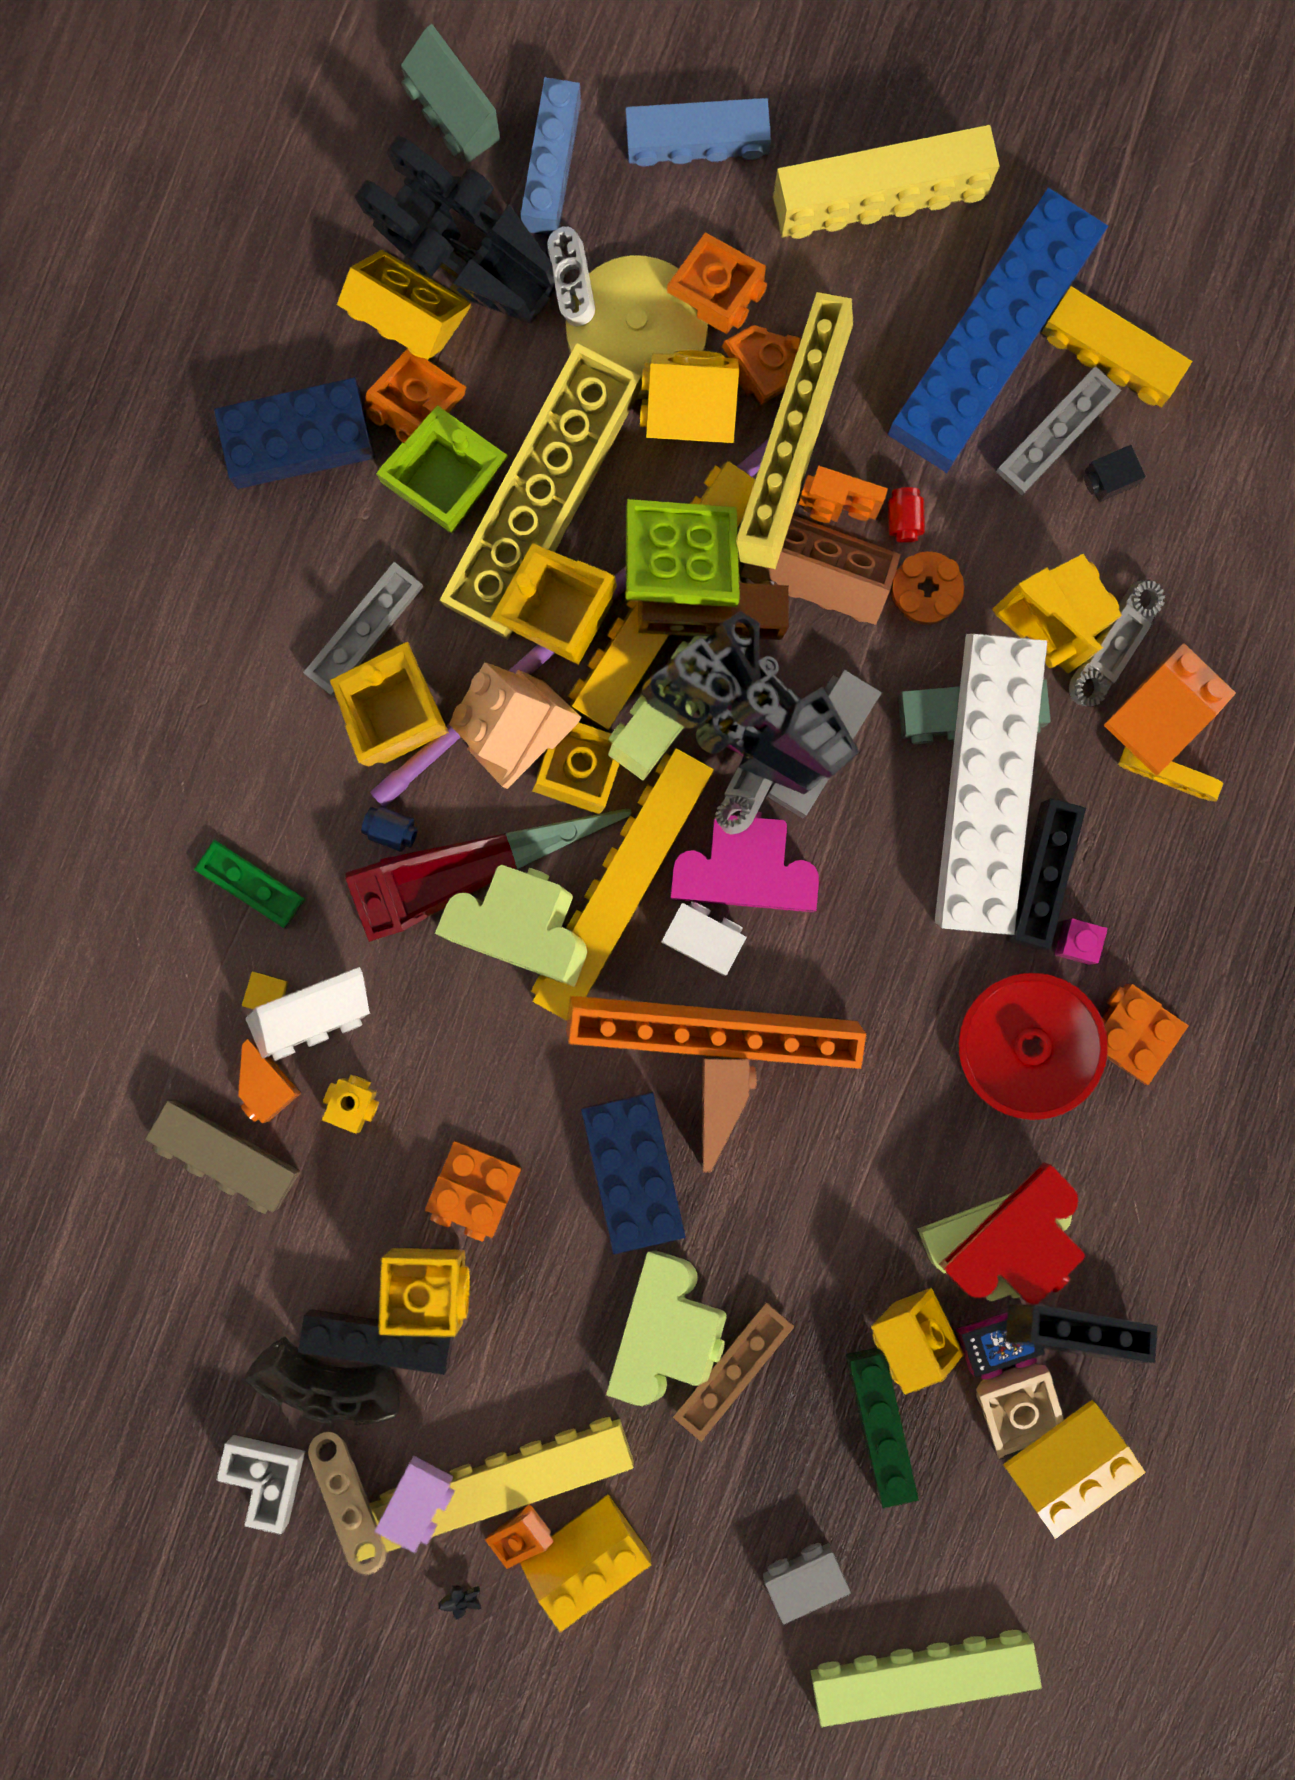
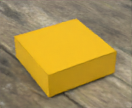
(263, 990)

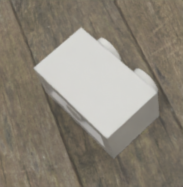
(704, 938)

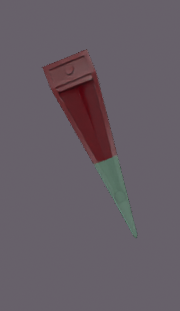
(420, 883)

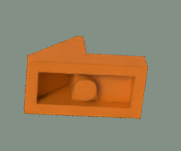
(520, 1537)

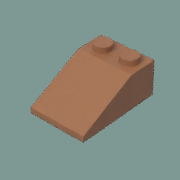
(723, 1098)

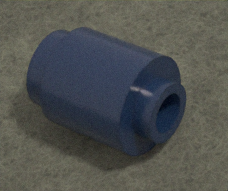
(389, 828)

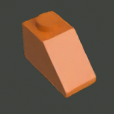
(263, 1085)

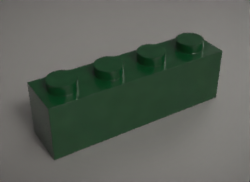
(882, 1427)

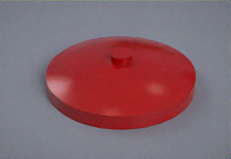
(1033, 1046)

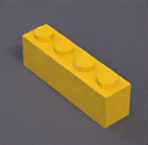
(1116, 347)

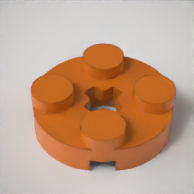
(911, 600)

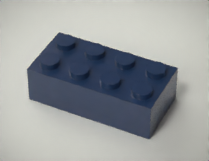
(294, 433)
(633, 1172)

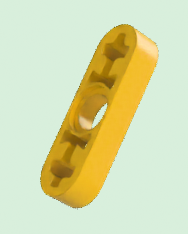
(1175, 776)

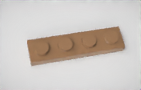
(734, 1371)

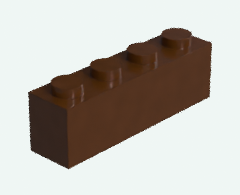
(761, 601)

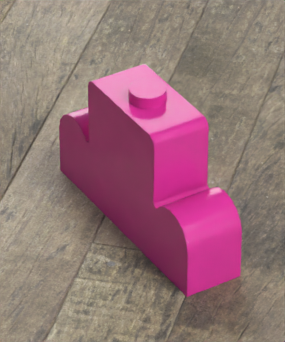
(747, 871)

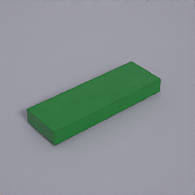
(249, 884)

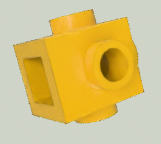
(338, 1110)

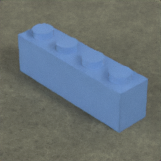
(698, 131)
(551, 156)

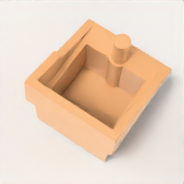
(511, 721)

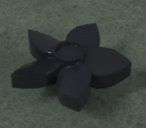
(460, 1601)

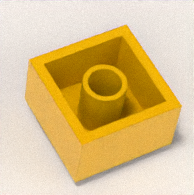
(579, 769)
(917, 1341)

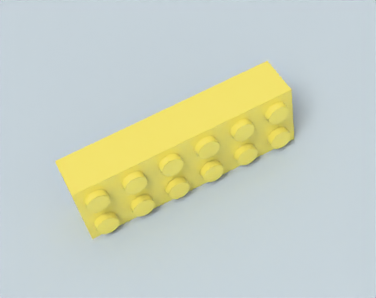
(885, 182)

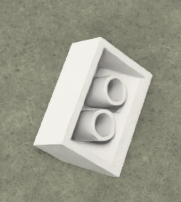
(309, 1015)

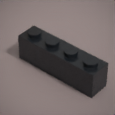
(1046, 873)
(1081, 1333)
(359, 1341)

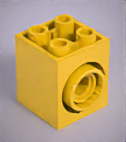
(690, 396)
(424, 1292)

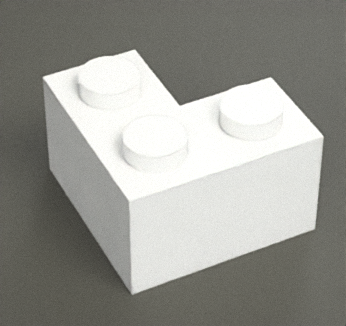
(272, 1475)

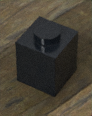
(1114, 473)

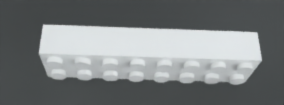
(990, 783)

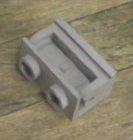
(805, 1582)

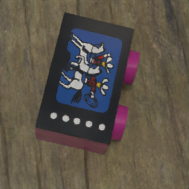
(987, 1351)

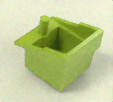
(442, 468)

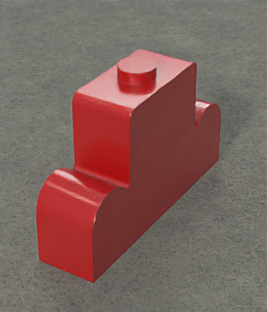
(1021, 1242)

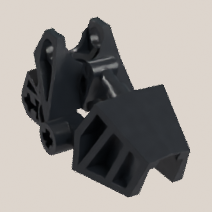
(503, 275)
(799, 740)

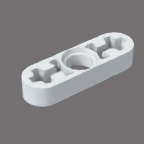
(561, 266)

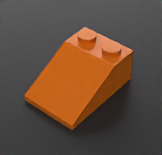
(1169, 709)

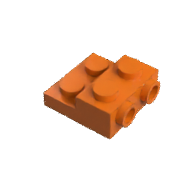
(718, 283)
(410, 394)
(833, 491)
(1139, 1032)
(472, 1191)

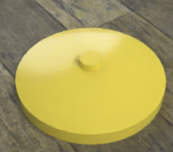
(636, 315)

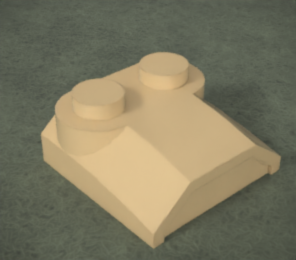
(1019, 1407)

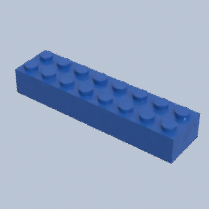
(997, 330)

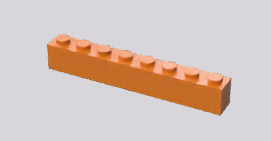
(715, 1032)

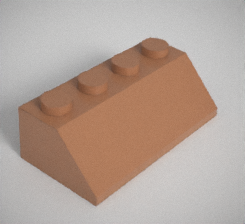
(831, 570)

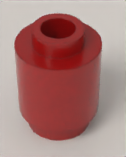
(906, 514)

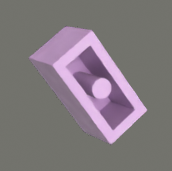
(414, 1505)

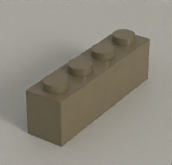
(222, 1156)

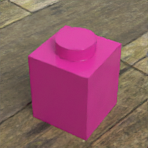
(1081, 941)

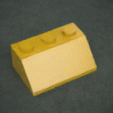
(402, 304)
(1074, 1468)
(586, 1563)

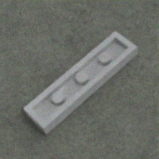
(1058, 430)
(364, 626)

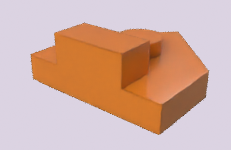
(763, 360)

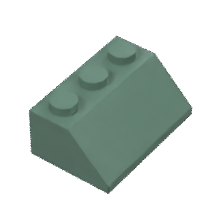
(449, 96)

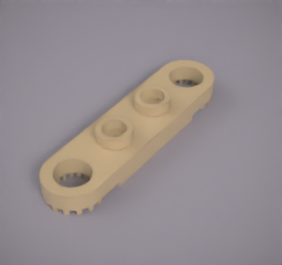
(346, 1502)

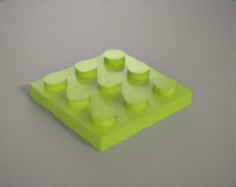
(681, 553)

